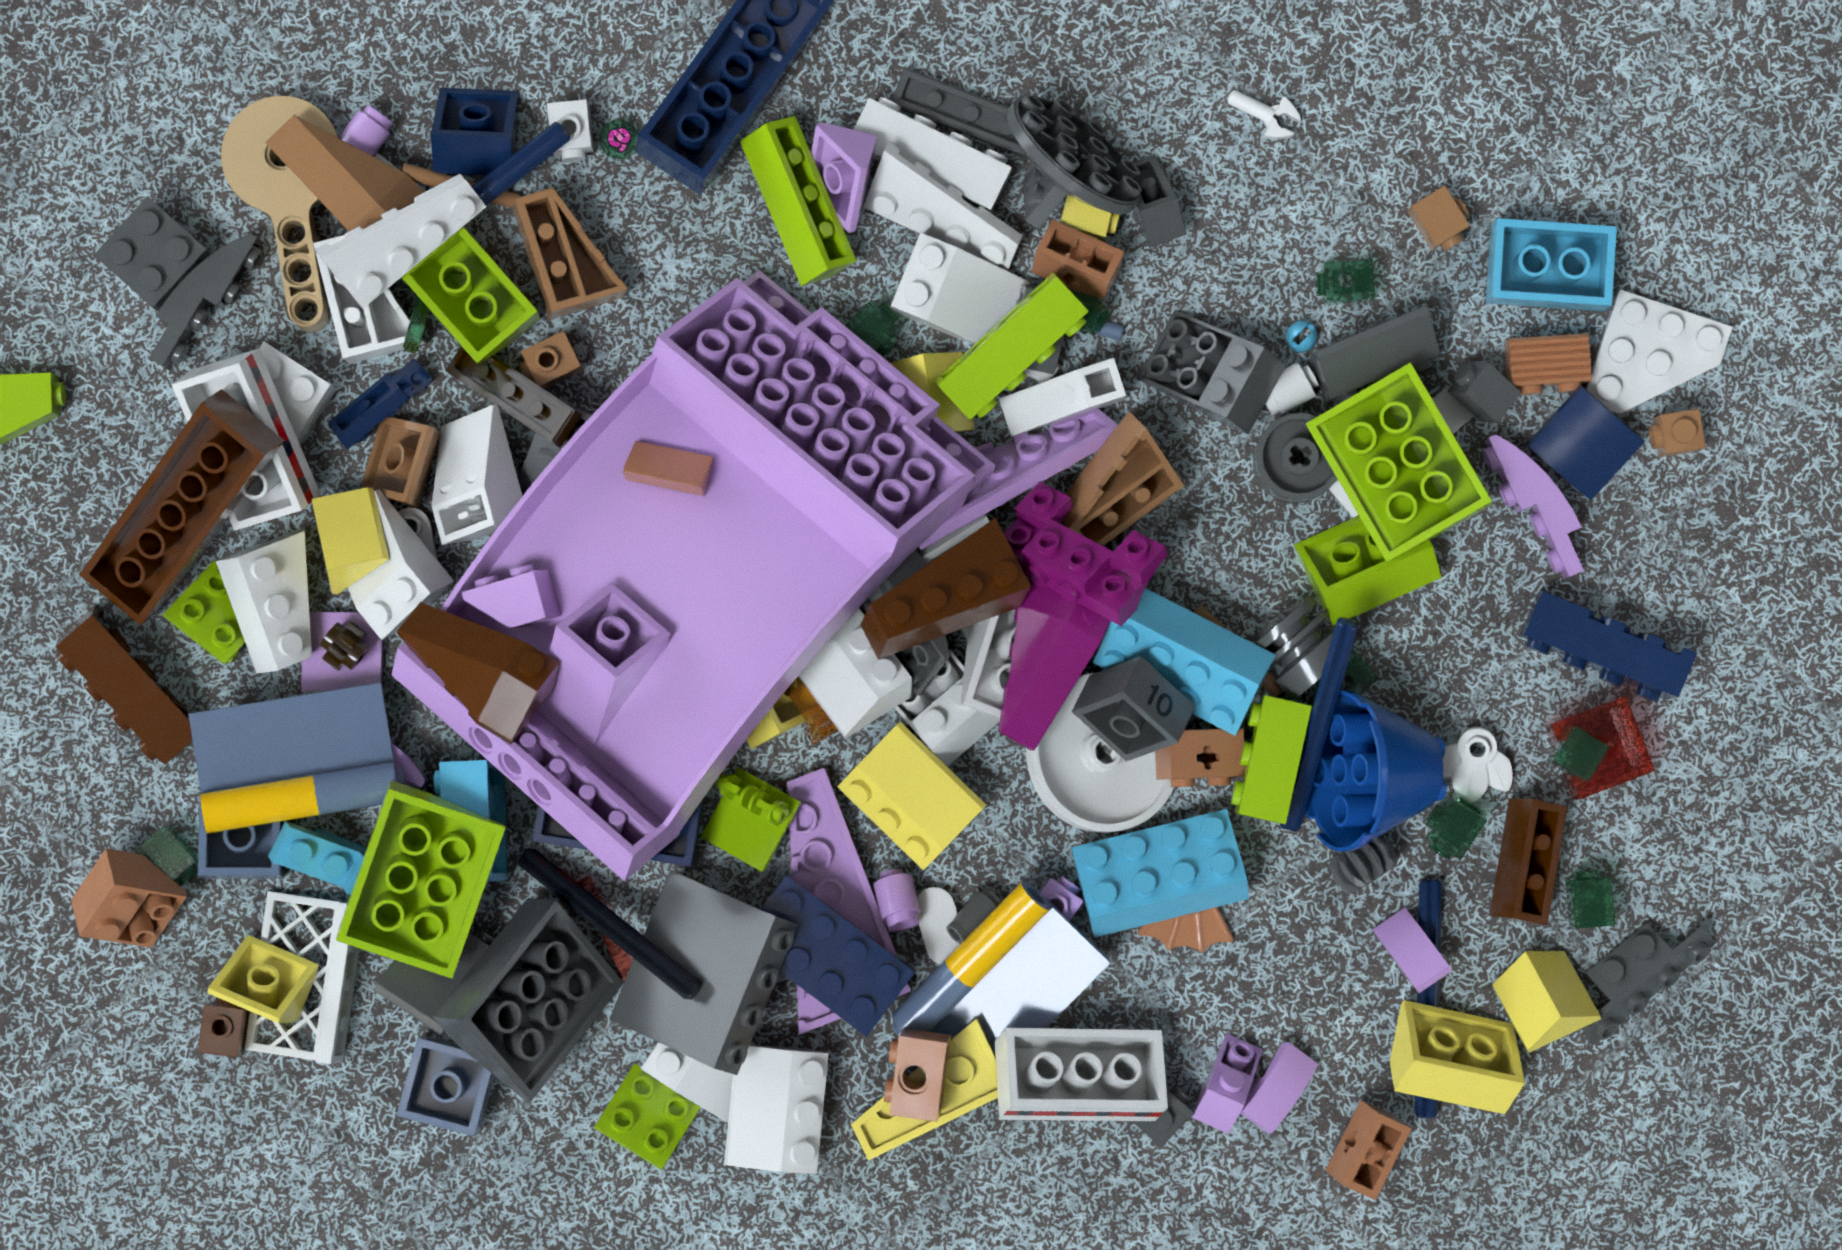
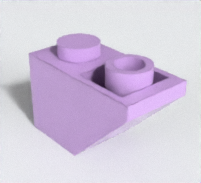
(518, 600)
(1227, 1084)

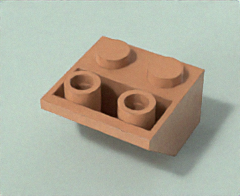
(126, 900)

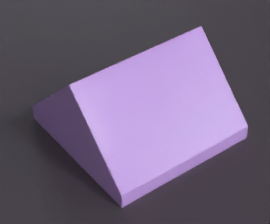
(845, 166)

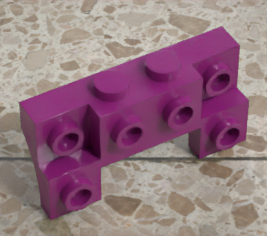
(1077, 566)

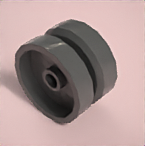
(1274, 469)

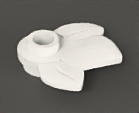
(1474, 772)

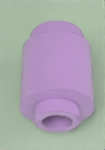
(367, 130)
(897, 900)

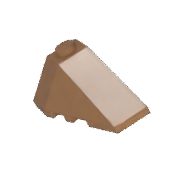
(342, 176)

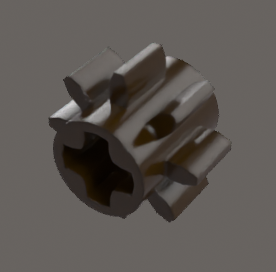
(344, 646)

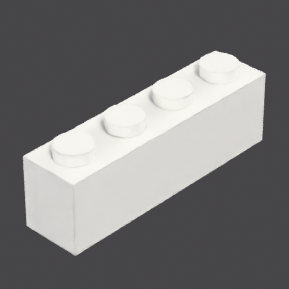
(949, 157)

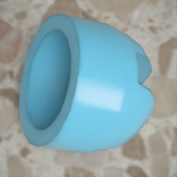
(1295, 329)

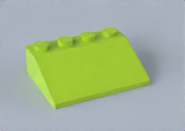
(1399, 463)
(420, 880)

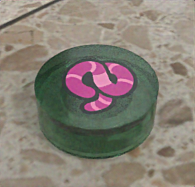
(618, 140)

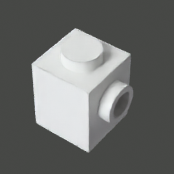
(577, 121)

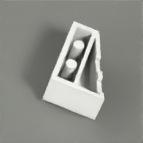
(368, 330)
(271, 600)

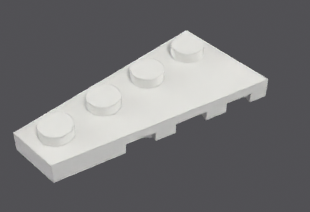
(922, 204)
(385, 251)

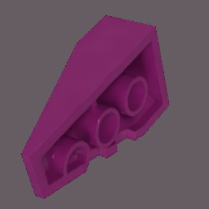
(1046, 660)

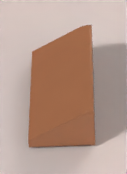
(668, 468)

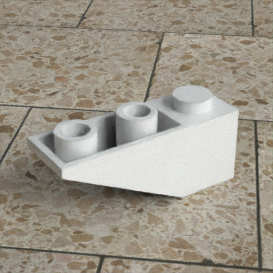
(1063, 397)

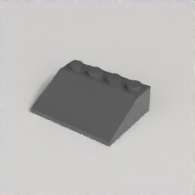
(529, 997)

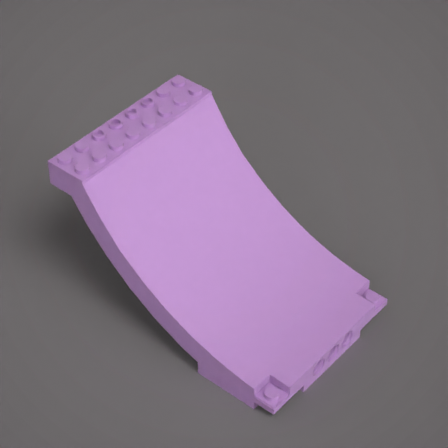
(707, 606)

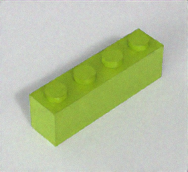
(798, 200)
(1012, 346)

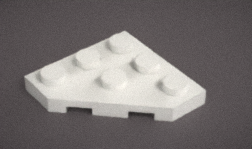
(1652, 351)

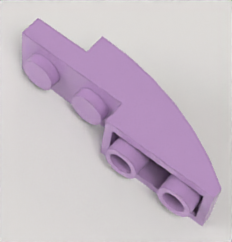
(1529, 486)

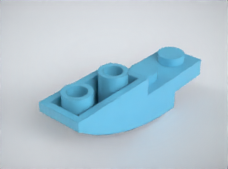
(318, 854)

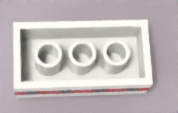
(286, 481)
(1080, 1074)

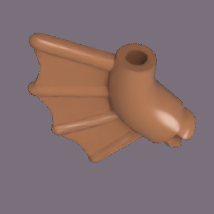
(1191, 930)

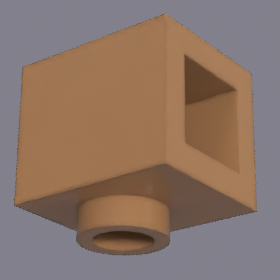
(1440, 219)
(550, 361)
(1677, 433)

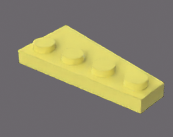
(968, 1085)

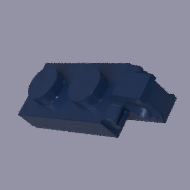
(378, 402)

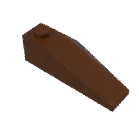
(487, 670)

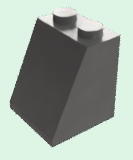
(423, 991)

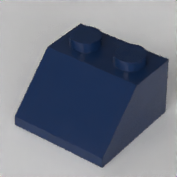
(473, 130)

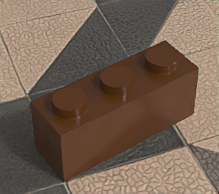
(1528, 861)

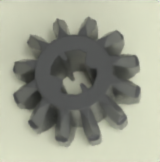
(1364, 865)

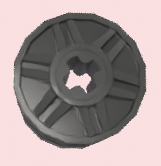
(1297, 646)

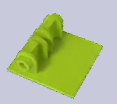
(208, 616)
(749, 818)
(647, 1117)

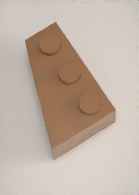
(562, 257)
(1120, 483)

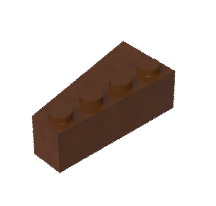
(948, 594)
(125, 685)

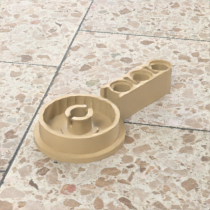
(280, 194)

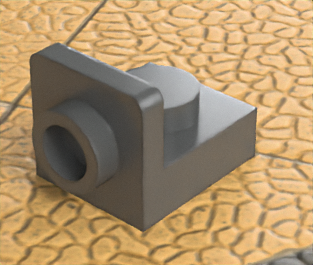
(1171, 1120)

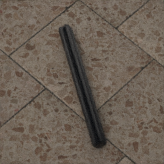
(609, 924)

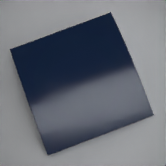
(1585, 442)

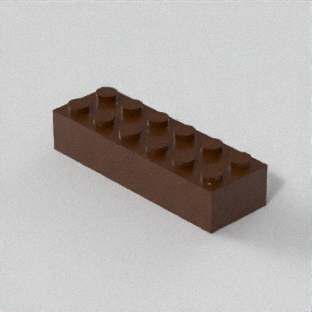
(181, 506)

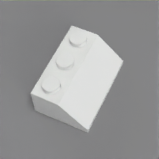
(851, 680)
(777, 1110)

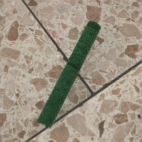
(416, 326)

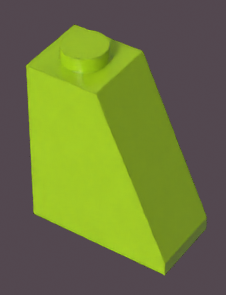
(28, 402)

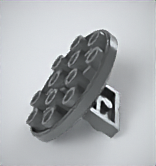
(1069, 160)

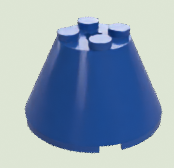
(1372, 773)

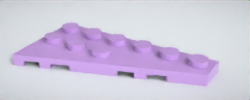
(1027, 462)
(831, 869)

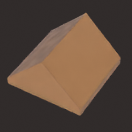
(401, 460)

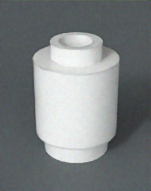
(1292, 389)

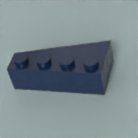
(1606, 647)

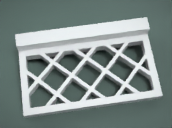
(335, 992)

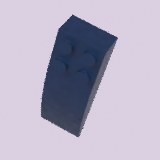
(727, 87)

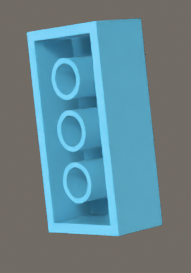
(1195, 655)
(1160, 873)

